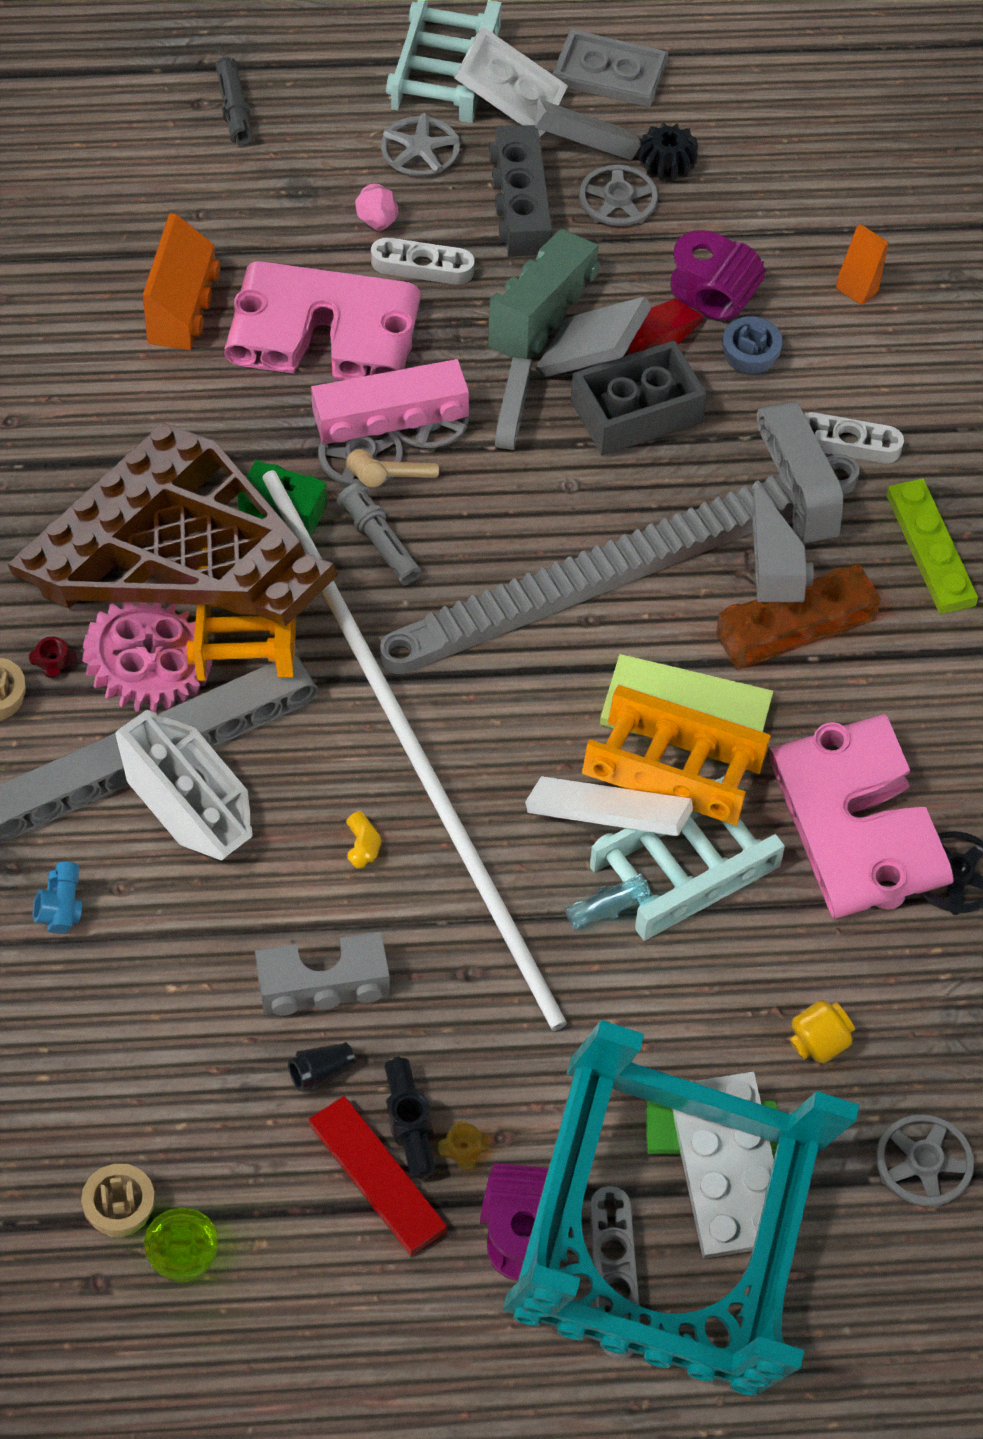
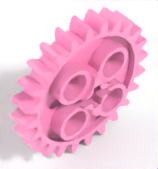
(144, 654)

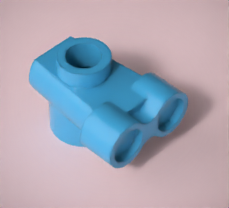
(58, 903)

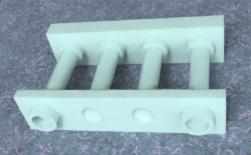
(418, 16)
(689, 893)

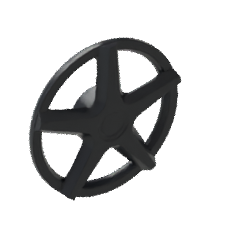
(963, 874)

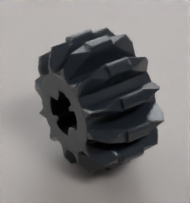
(668, 151)

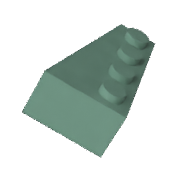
(541, 295)

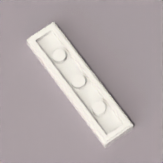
(609, 806)

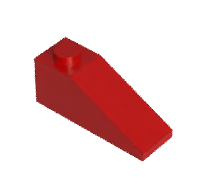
(665, 324)

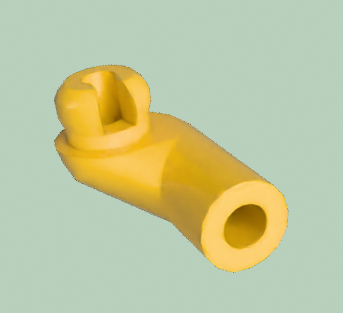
(366, 843)

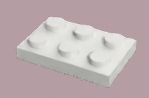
(508, 78)

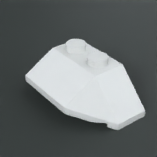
(185, 784)

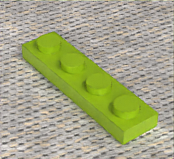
(931, 546)

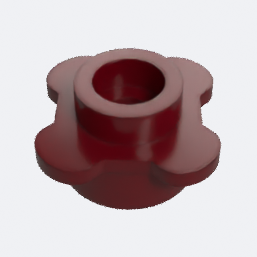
(51, 647)

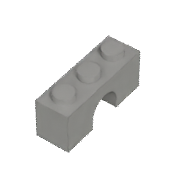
(291, 986)

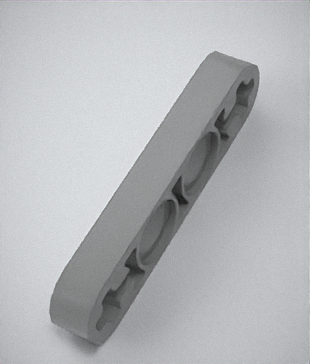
(619, 1270)

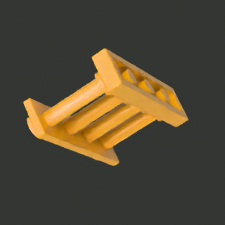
(277, 649)
(686, 729)

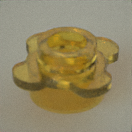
(464, 1133)

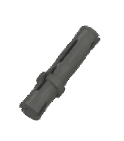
(235, 109)

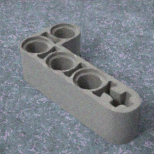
(804, 471)

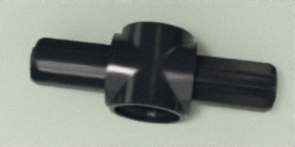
(411, 1135)

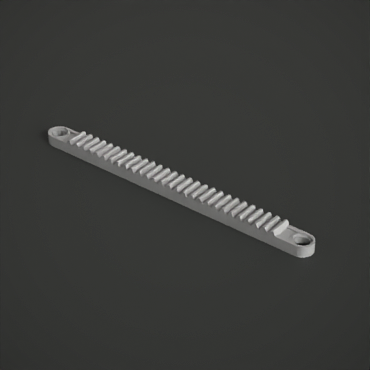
(589, 574)

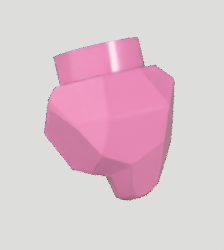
(376, 207)

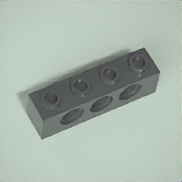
(522, 189)

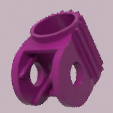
(715, 285)
(510, 1211)

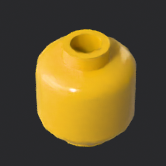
(822, 1032)

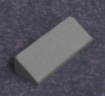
(586, 130)

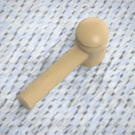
(374, 472)

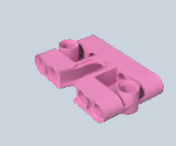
(285, 303)
(849, 851)

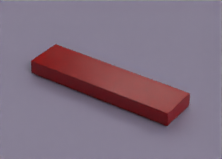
(378, 1176)

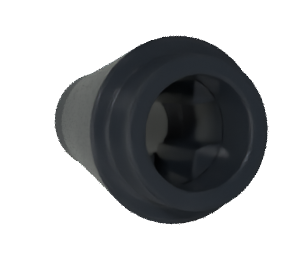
(320, 1065)

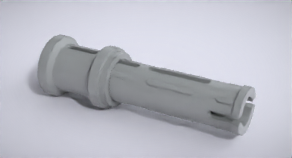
(371, 521)

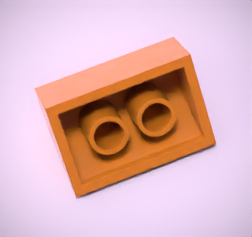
(179, 285)

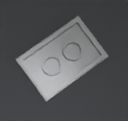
(610, 67)
(594, 337)

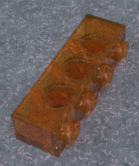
(817, 618)

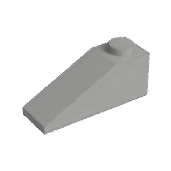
(778, 555)

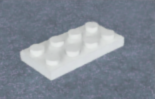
(724, 1173)

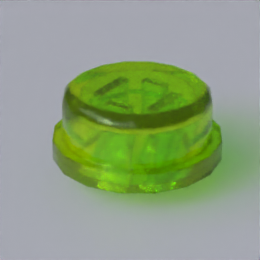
(181, 1244)

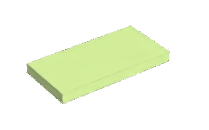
(698, 691)

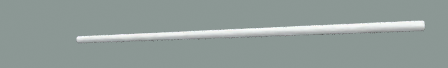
(423, 767)

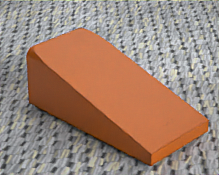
(863, 265)

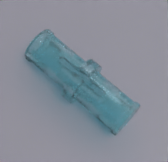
(608, 902)

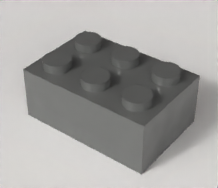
(638, 397)

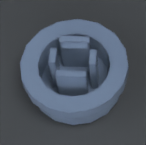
(751, 344)

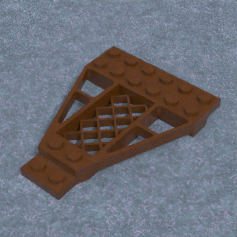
(128, 512)

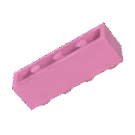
(390, 401)

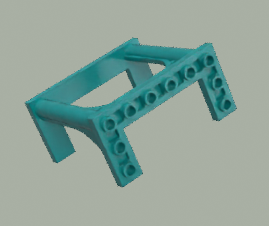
(545, 1293)

